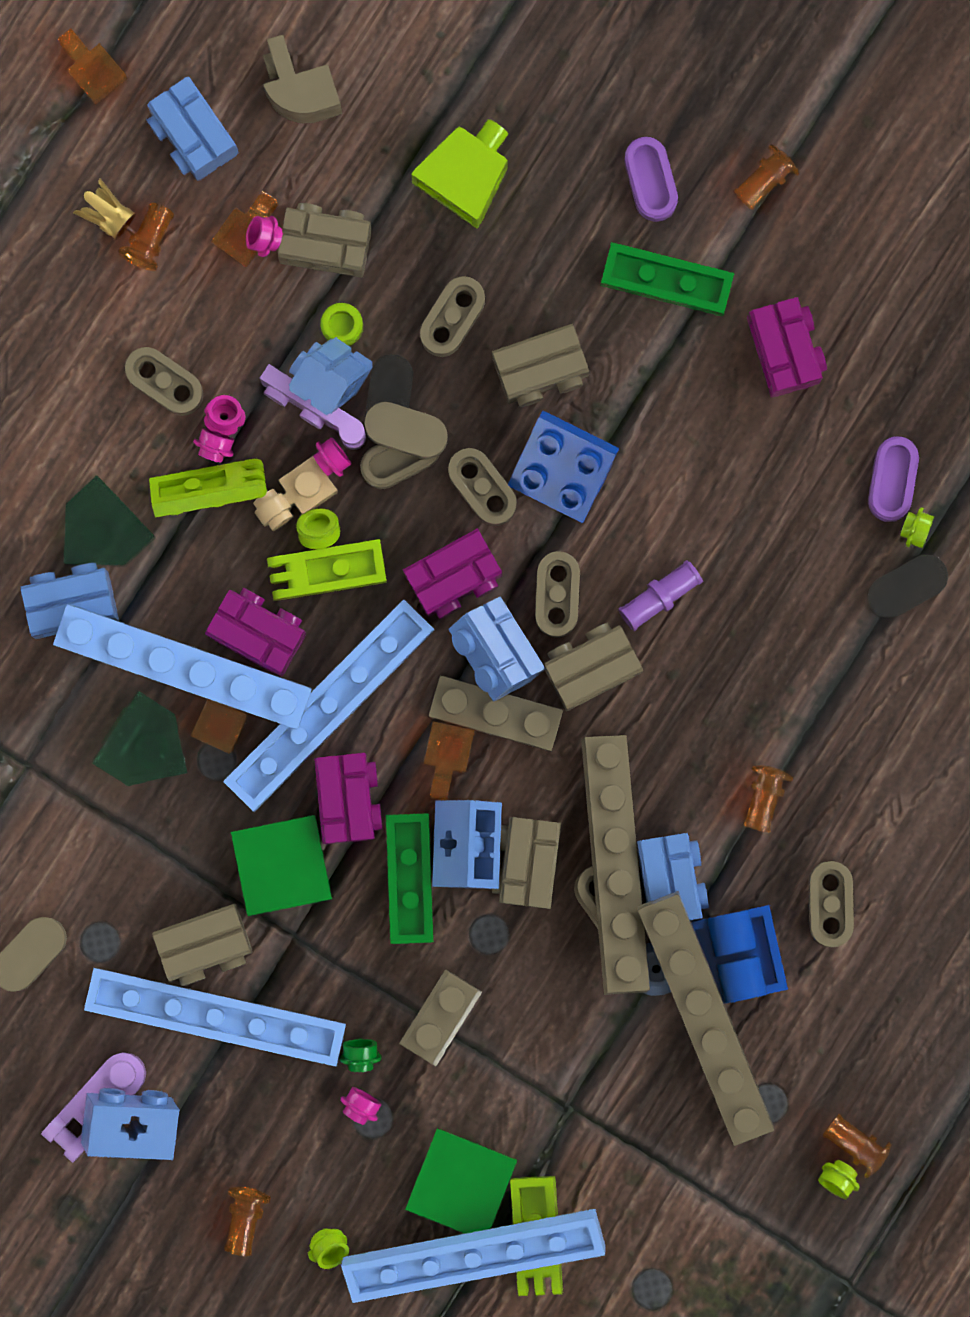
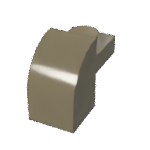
(299, 96)

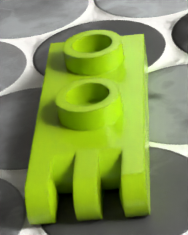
(207, 487)
(329, 569)
(534, 1200)

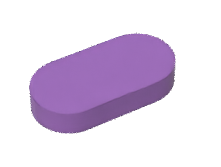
(651, 179)
(893, 479)

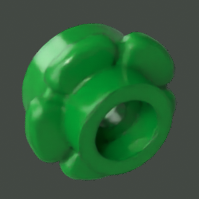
(360, 1055)

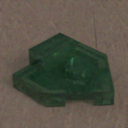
(102, 528)
(142, 744)

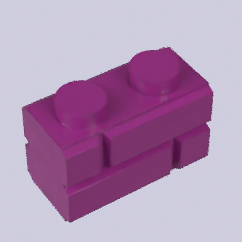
(786, 347)
(454, 573)
(256, 632)
(346, 798)

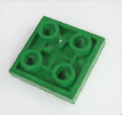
(281, 865)
(461, 1183)

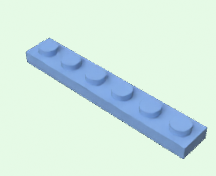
(182, 666)
(330, 705)
(215, 1017)
(473, 1256)

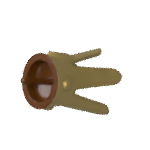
(111, 215)

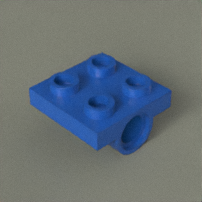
(563, 466)
(742, 953)

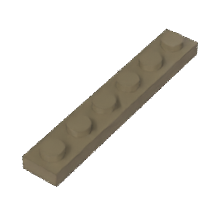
(615, 865)
(706, 1018)

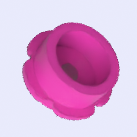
(263, 235)
(224, 406)
(214, 446)
(331, 457)
(360, 1106)

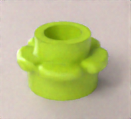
(917, 528)
(839, 1179)
(328, 1248)

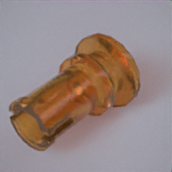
(766, 177)
(147, 239)
(765, 796)
(857, 1145)
(244, 1218)

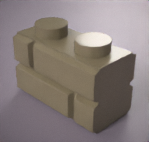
(325, 240)
(541, 365)
(592, 666)
(528, 862)
(202, 944)
(440, 1017)

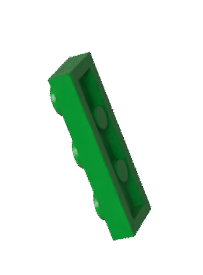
(667, 279)
(409, 878)

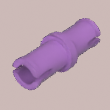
(660, 595)

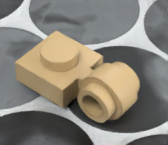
(304, 487)

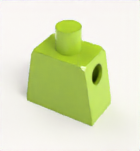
(465, 171)

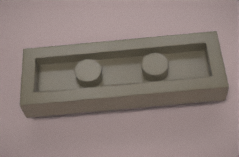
(505, 718)

